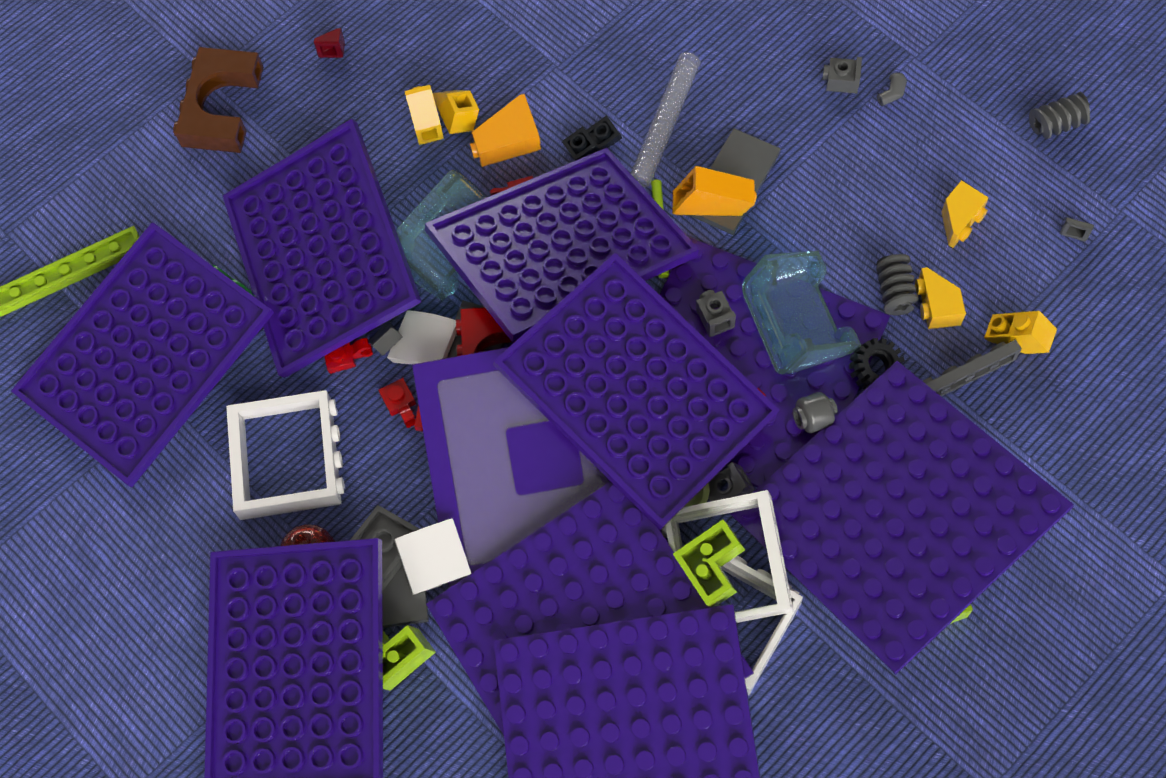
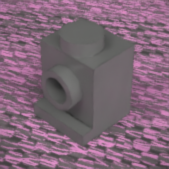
(843, 75)
(715, 320)
(737, 483)

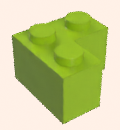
(703, 562)
(403, 655)

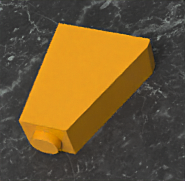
(506, 134)
(713, 194)

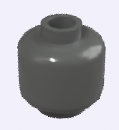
(814, 412)

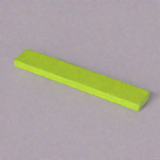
(66, 271)

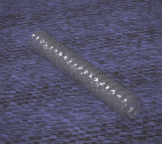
(665, 118)

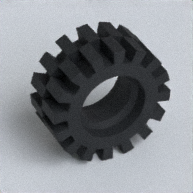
(862, 355)

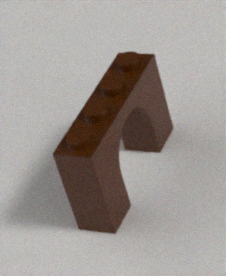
(211, 71)

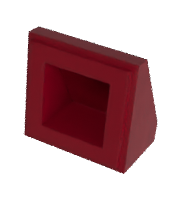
(330, 44)

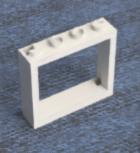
(236, 416)
(748, 501)
(763, 582)

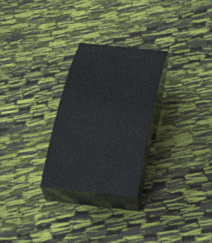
(595, 138)

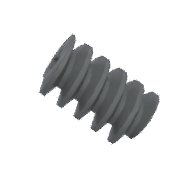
(1060, 115)
(896, 284)

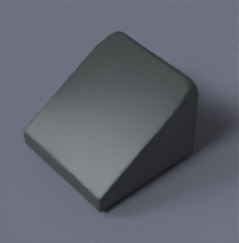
(1076, 229)
(385, 338)

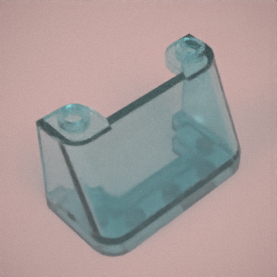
(425, 260)
(793, 313)

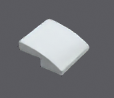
(424, 338)
(432, 556)

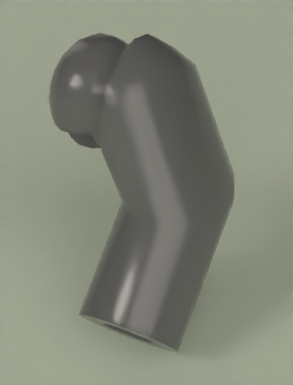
(895, 91)

